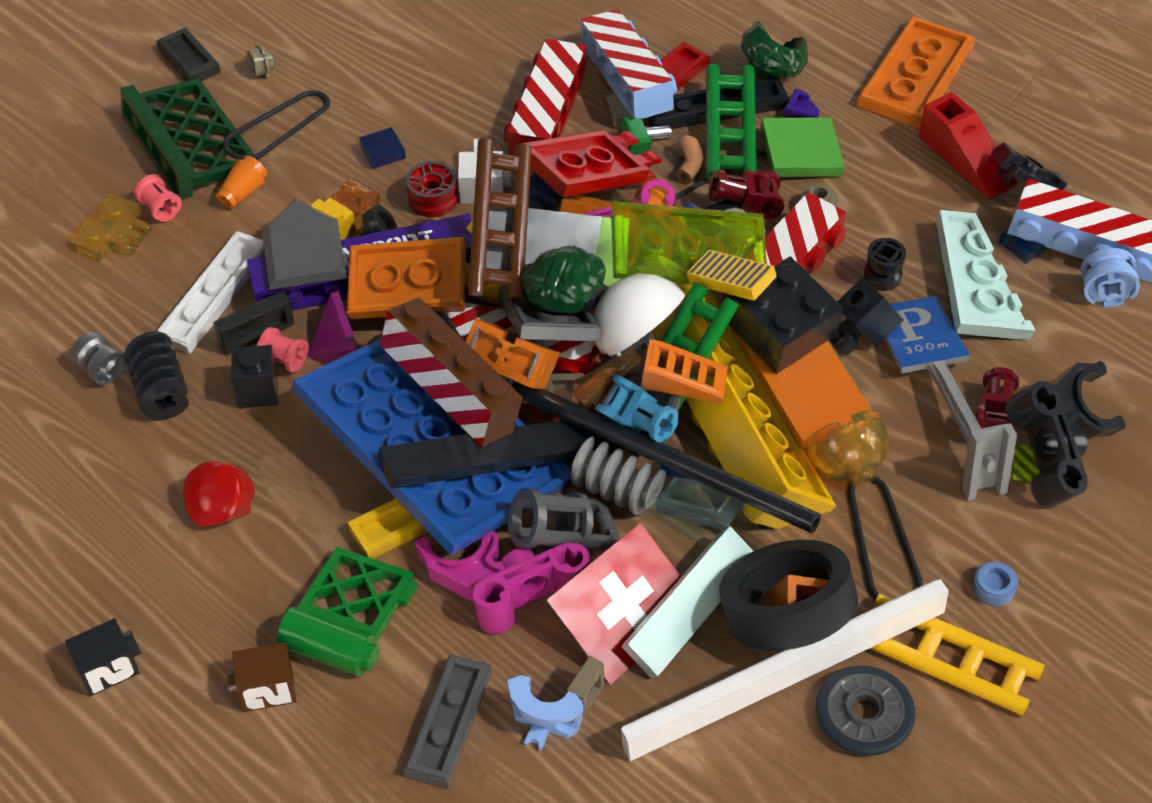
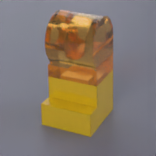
(349, 205)

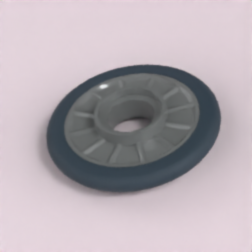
(859, 734)

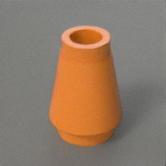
(243, 180)

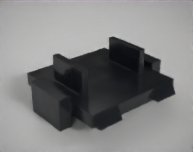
(1025, 167)

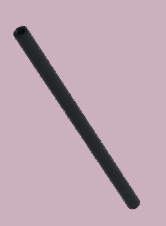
(671, 458)

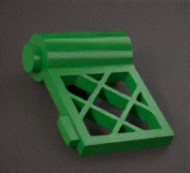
(333, 633)

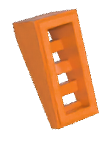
(665, 380)

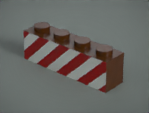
(451, 371)

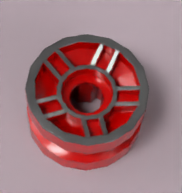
(432, 189)

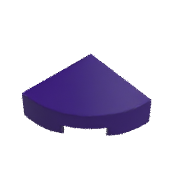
(800, 106)

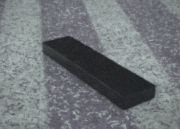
(691, 106)

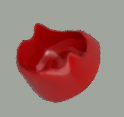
(217, 493)

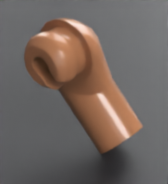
(693, 157)

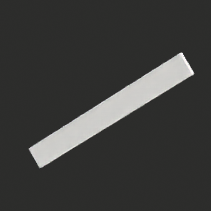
(782, 670)

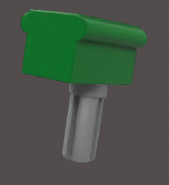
(643, 133)

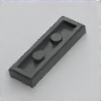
(448, 722)

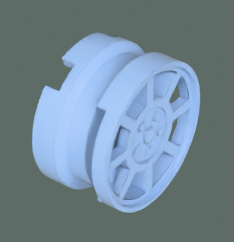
(1110, 277)

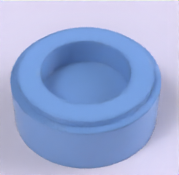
(995, 583)

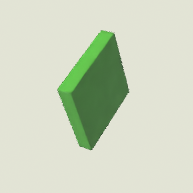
(802, 147)

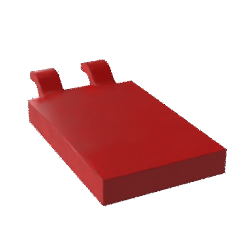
(591, 162)

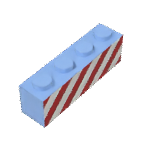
(628, 64)
(1081, 225)

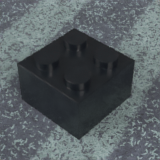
(787, 317)

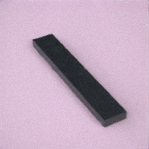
(463, 457)

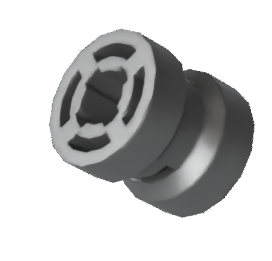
(95, 355)

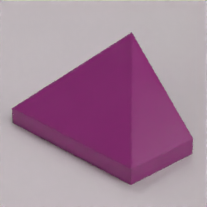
(333, 334)

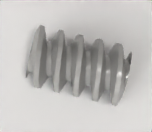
(615, 479)

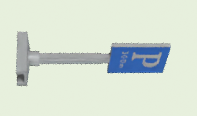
(931, 343)

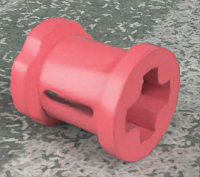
(157, 198)
(286, 350)

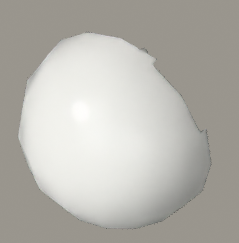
(634, 309)

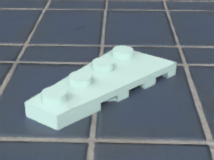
(976, 283)

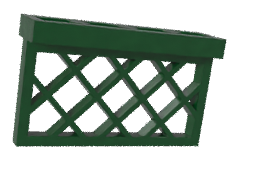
(162, 141)

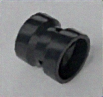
(885, 264)

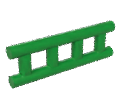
(745, 109)
(695, 305)

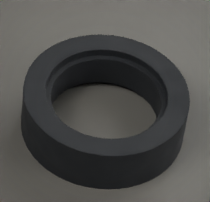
(795, 623)

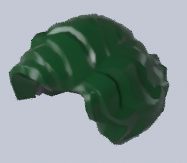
(772, 58)
(563, 279)

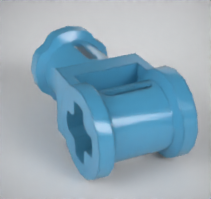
(633, 407)

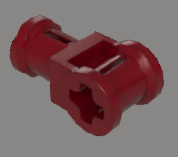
(749, 191)
(993, 401)

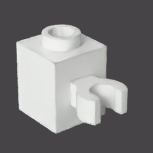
(467, 174)

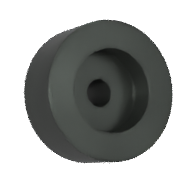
(376, 220)

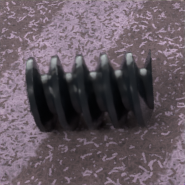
(156, 376)

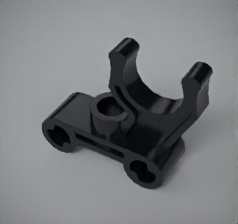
(1059, 431)

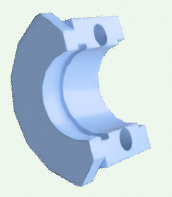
(557, 717)

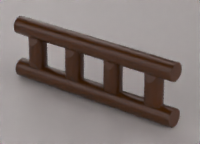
(483, 236)

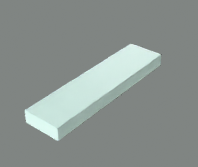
(685, 605)

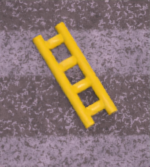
(964, 675)

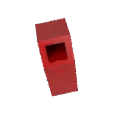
(963, 142)

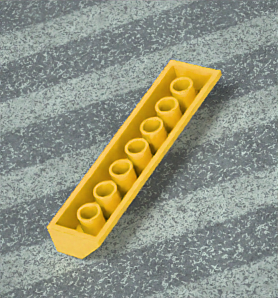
(748, 429)

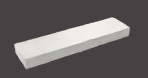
(212, 292)

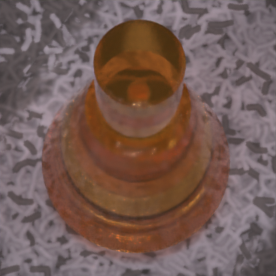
(596, 385)

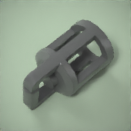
(573, 520)

